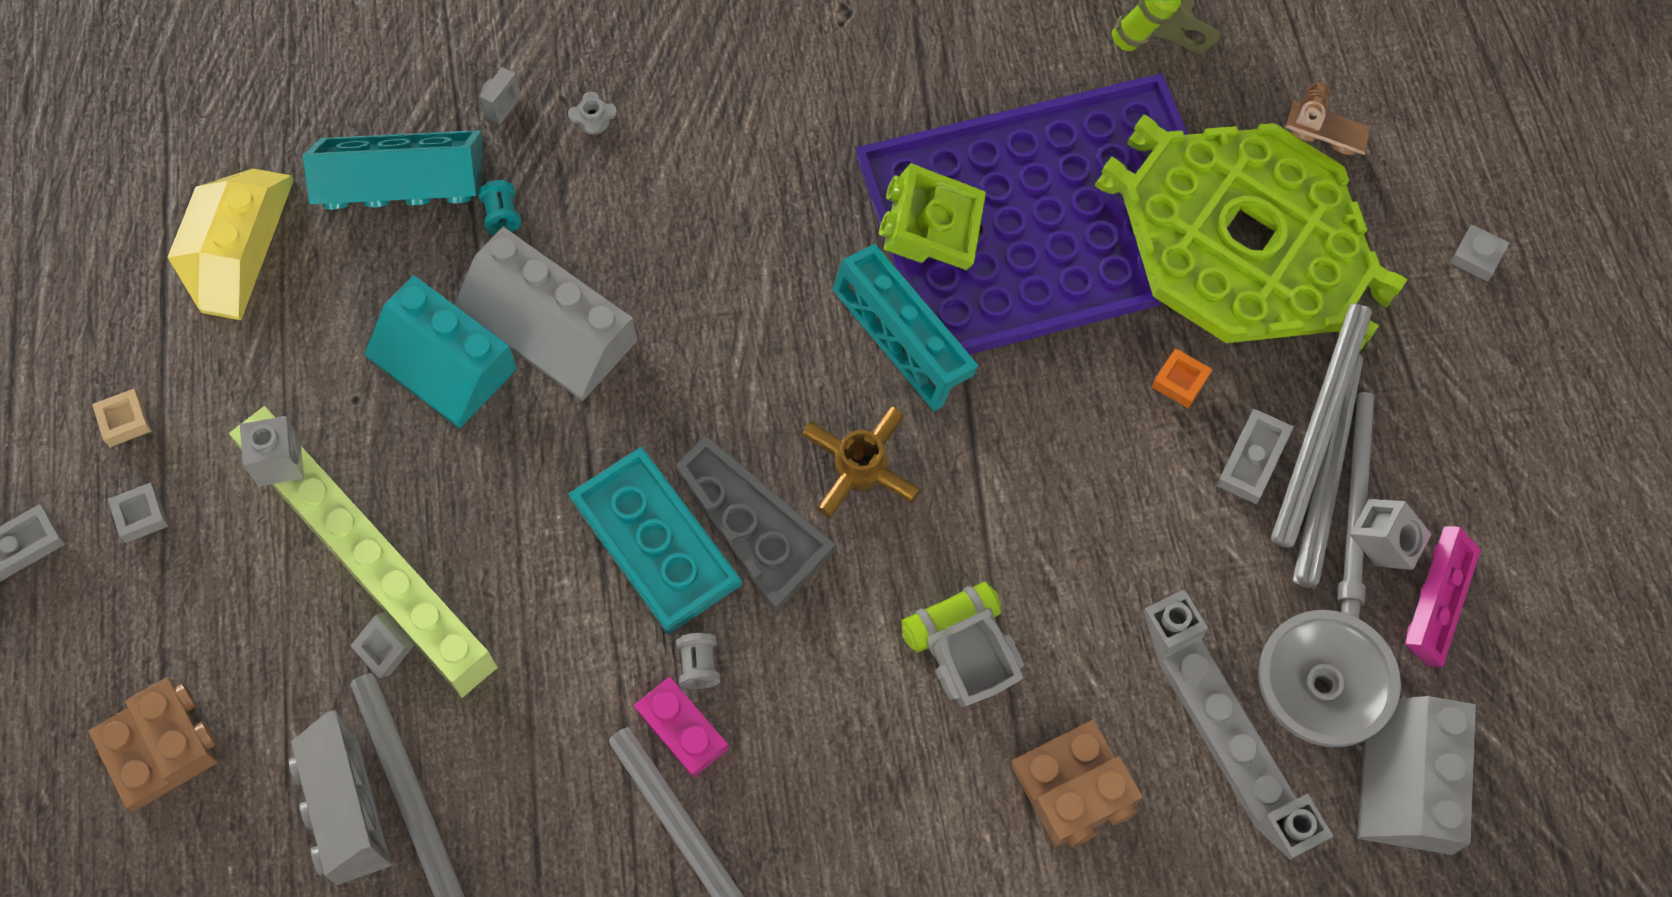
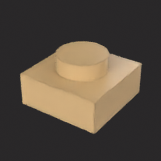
(121, 417)

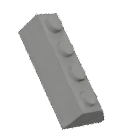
(545, 313)

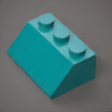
(438, 352)

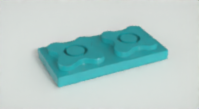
(655, 540)

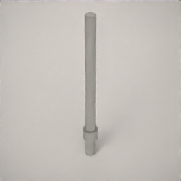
(1352, 590)

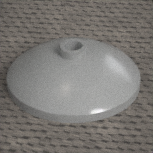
(1346, 657)

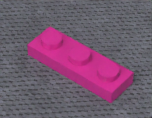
(1442, 597)

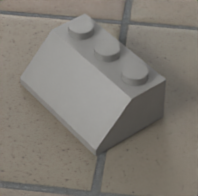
(1420, 777)
(338, 801)

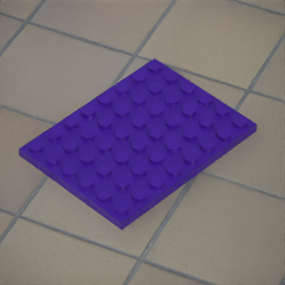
(1048, 239)

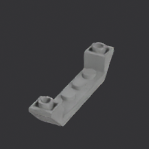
(1240, 753)

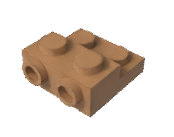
(154, 743)
(1077, 785)

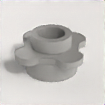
(596, 122)

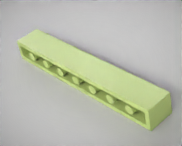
(384, 573)

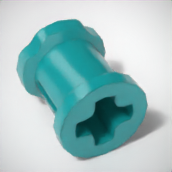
(499, 207)

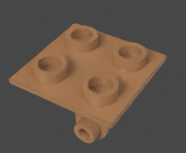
(1311, 122)

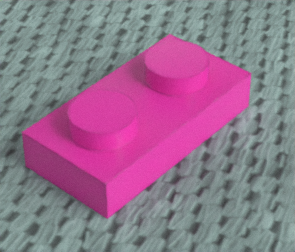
(681, 727)

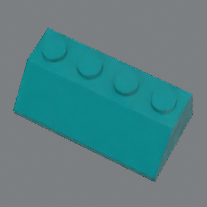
(394, 168)

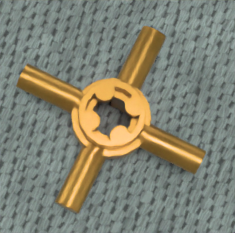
(857, 477)

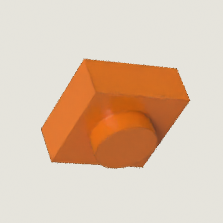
(1182, 378)

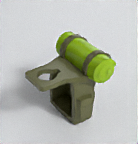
(1164, 21)

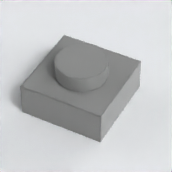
(500, 95)
(1479, 252)
(138, 512)
(382, 645)

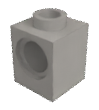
(271, 451)
(1390, 534)

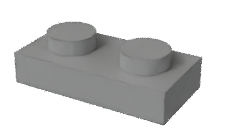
(1255, 456)
(27, 540)

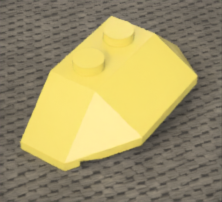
(228, 238)

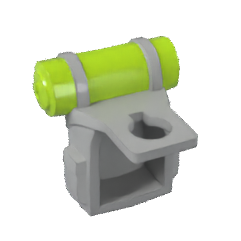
(967, 644)

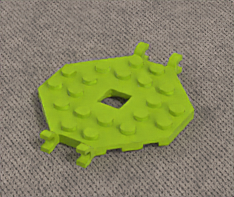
(1238, 294)

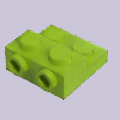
(932, 217)

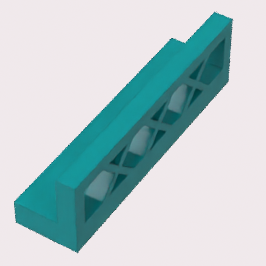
(904, 322)

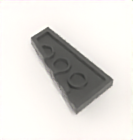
(759, 527)

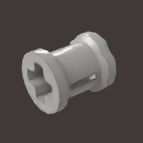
(698, 661)

